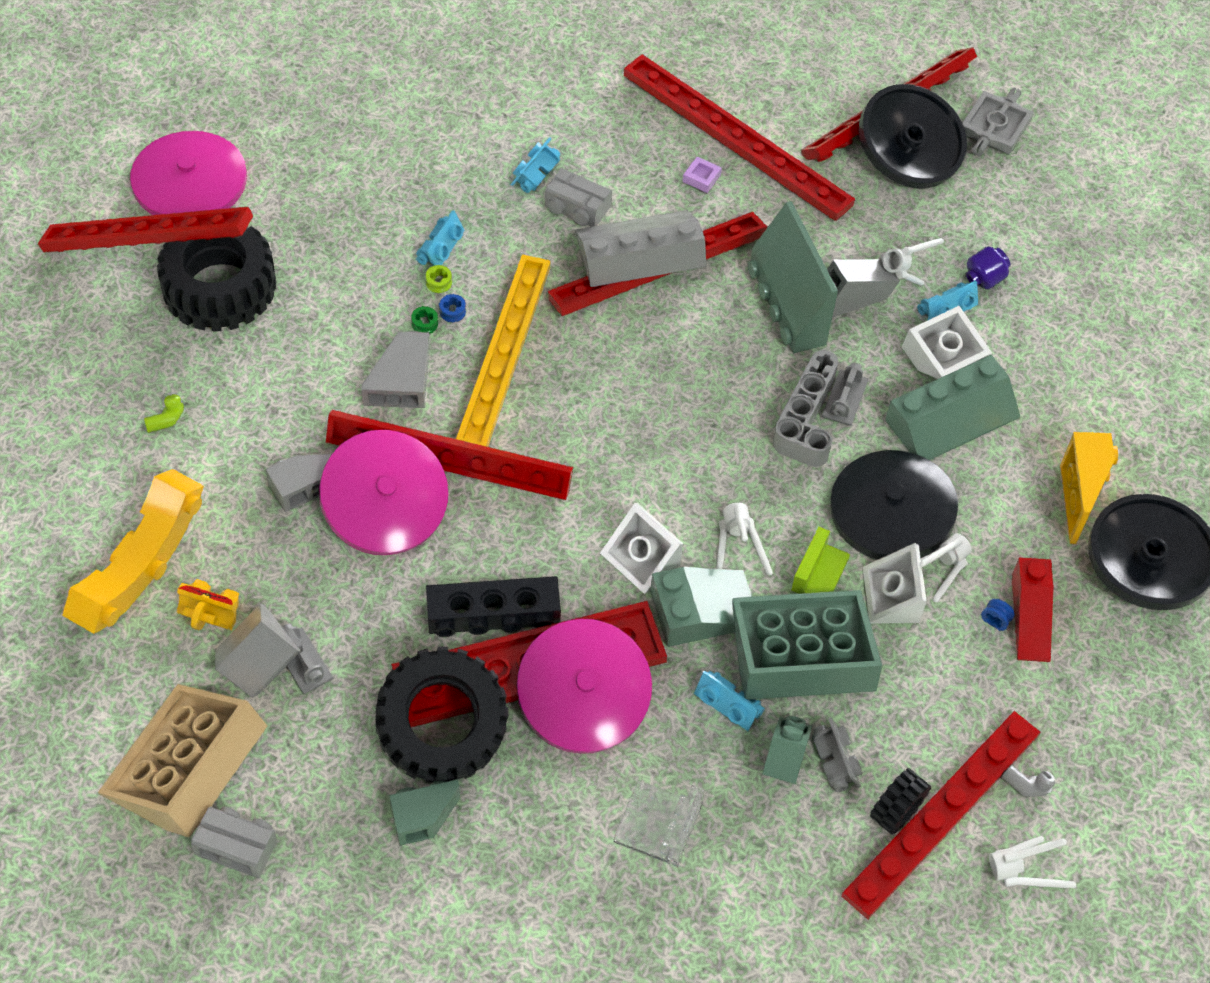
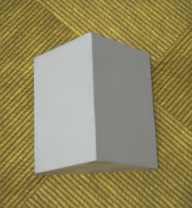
(255, 652)

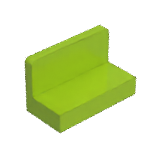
(820, 566)

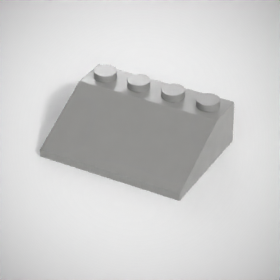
(642, 247)

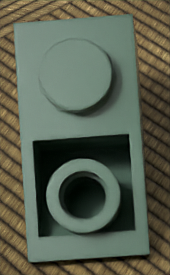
(787, 749)
(422, 811)

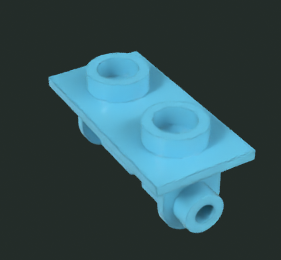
(541, 157)
(443, 239)
(962, 295)
(721, 695)

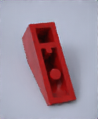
(1033, 608)

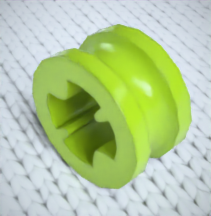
(446, 281)

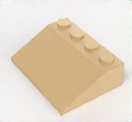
(184, 758)

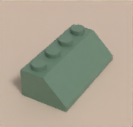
(954, 409)

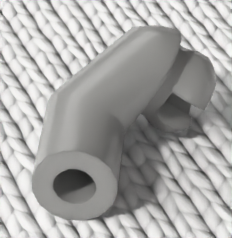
(1029, 786)

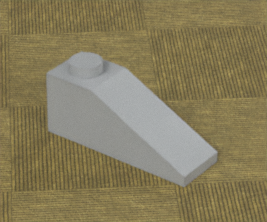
(296, 479)

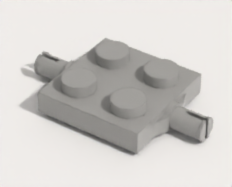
(997, 122)

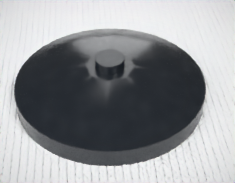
(912, 136)
(893, 502)
(1151, 551)

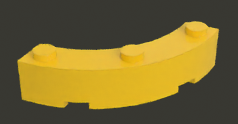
(139, 556)

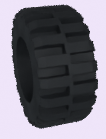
(219, 302)
(448, 669)

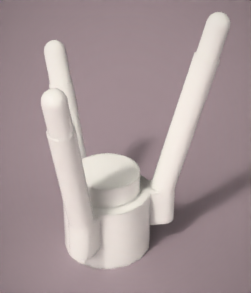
(900, 260)
(738, 523)
(950, 552)
(1009, 862)

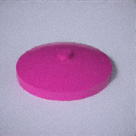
(188, 173)
(383, 492)
(584, 686)

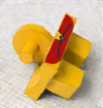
(207, 607)

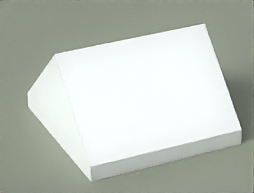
(642, 548)
(895, 587)

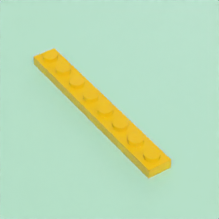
(504, 351)

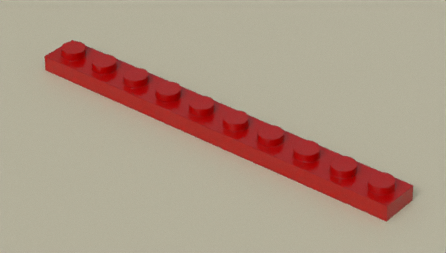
(739, 137)

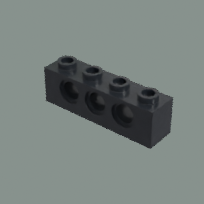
(479, 596)

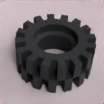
(900, 801)

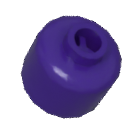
(988, 267)

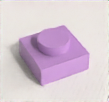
(702, 174)

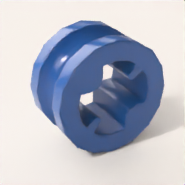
(460, 311)
(998, 614)

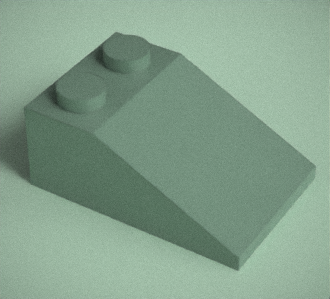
(696, 602)

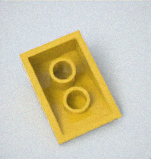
(1083, 474)

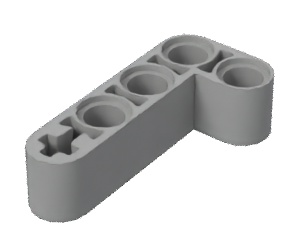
(807, 400)

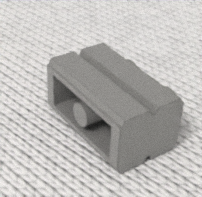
(577, 198)
(234, 841)

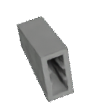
(860, 283)
(400, 373)

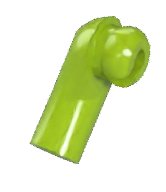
(169, 415)

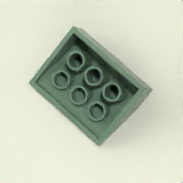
(794, 281)
(805, 645)

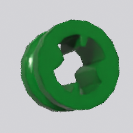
(431, 316)

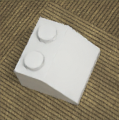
(944, 344)

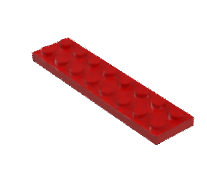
(506, 653)

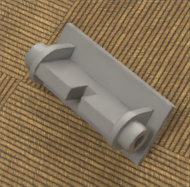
(846, 395)
(307, 666)
(843, 768)

